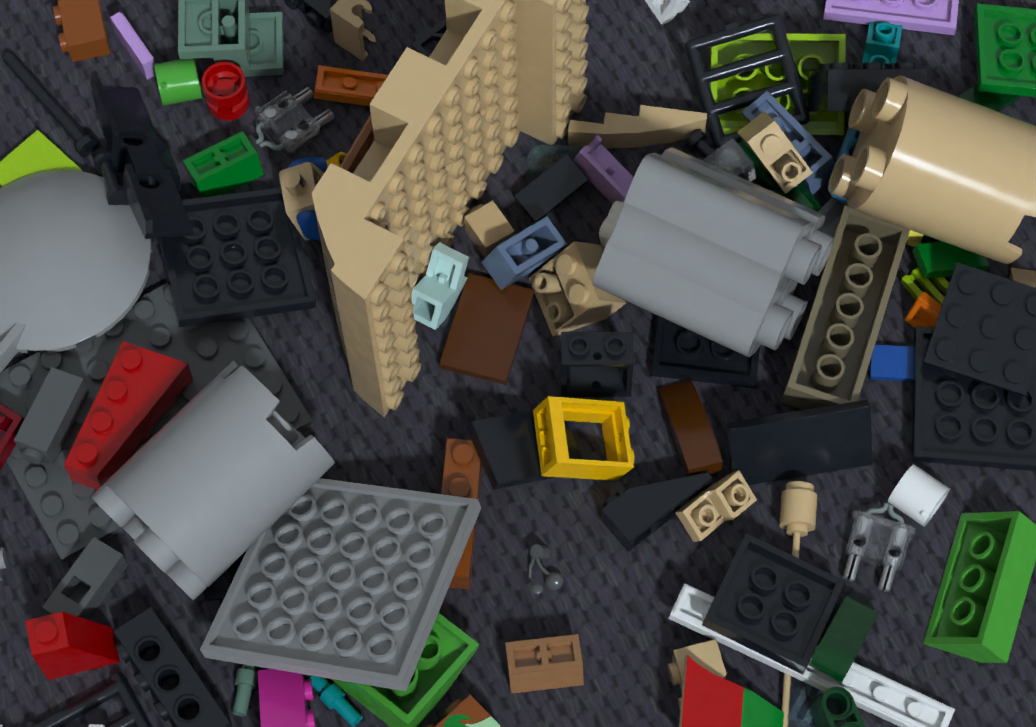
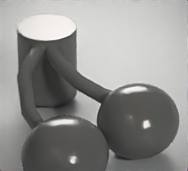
(553, 580)

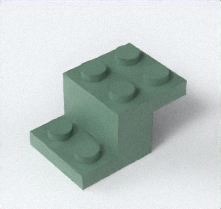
(232, 35)

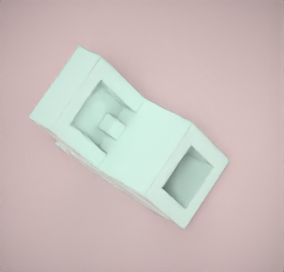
(440, 286)

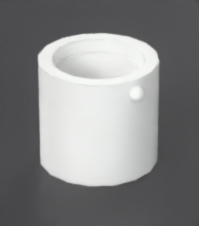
(918, 495)

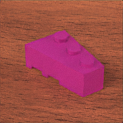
(285, 699)

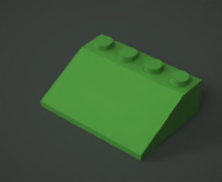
(439, 665)

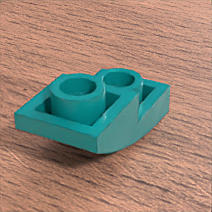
(882, 43)

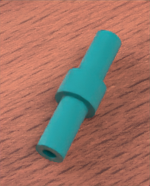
(334, 698)

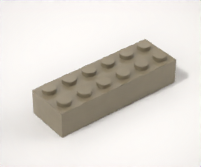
(845, 312)

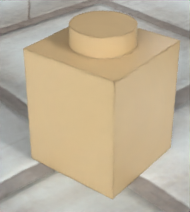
(487, 227)

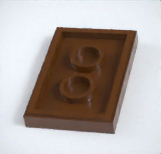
(486, 329)

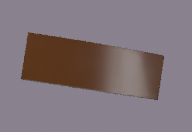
(690, 429)

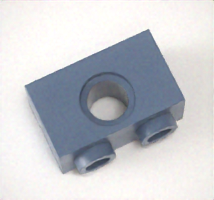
(524, 253)

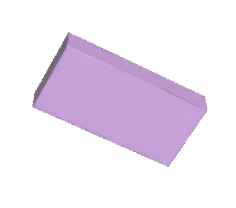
(133, 44)

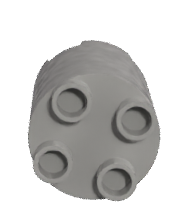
(212, 480)

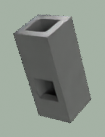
(51, 416)
(87, 581)

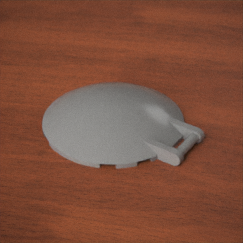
(65, 262)

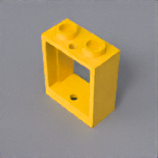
(552, 439)

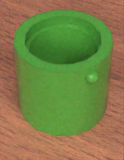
(178, 81)

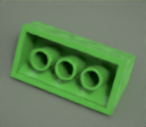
(984, 586)

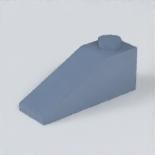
(810, 150)

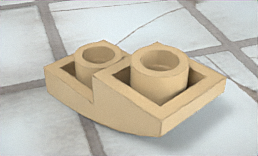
(715, 505)

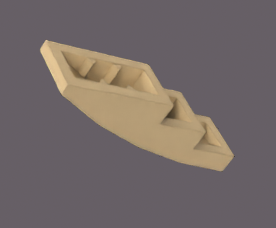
(651, 127)

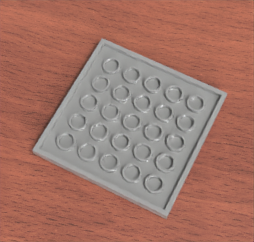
(345, 584)

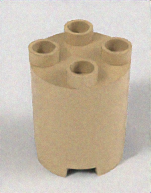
(940, 167)

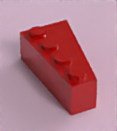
(128, 405)

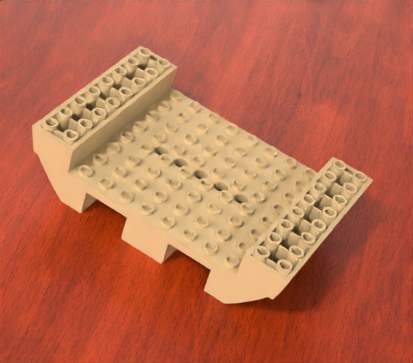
(434, 145)

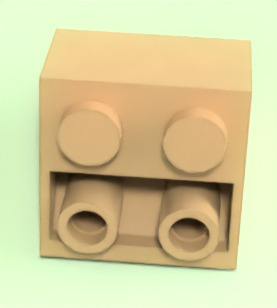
(567, 289)

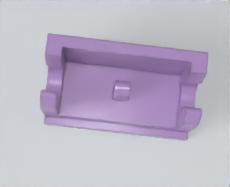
(604, 171)

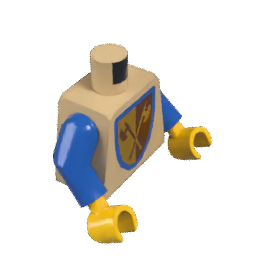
(296, 186)

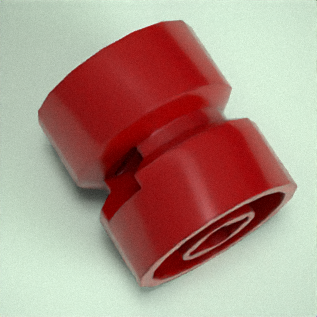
(225, 91)

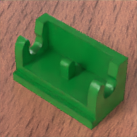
(224, 166)

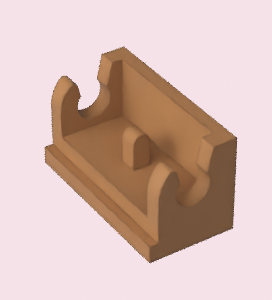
(544, 663)

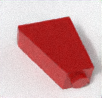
(70, 644)

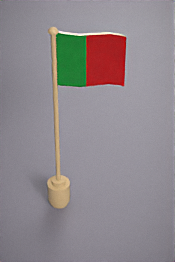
(719, 702)

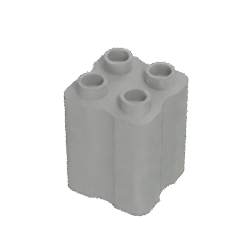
(713, 252)

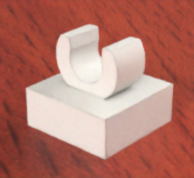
(666, 9)

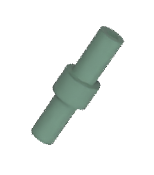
(246, 680)

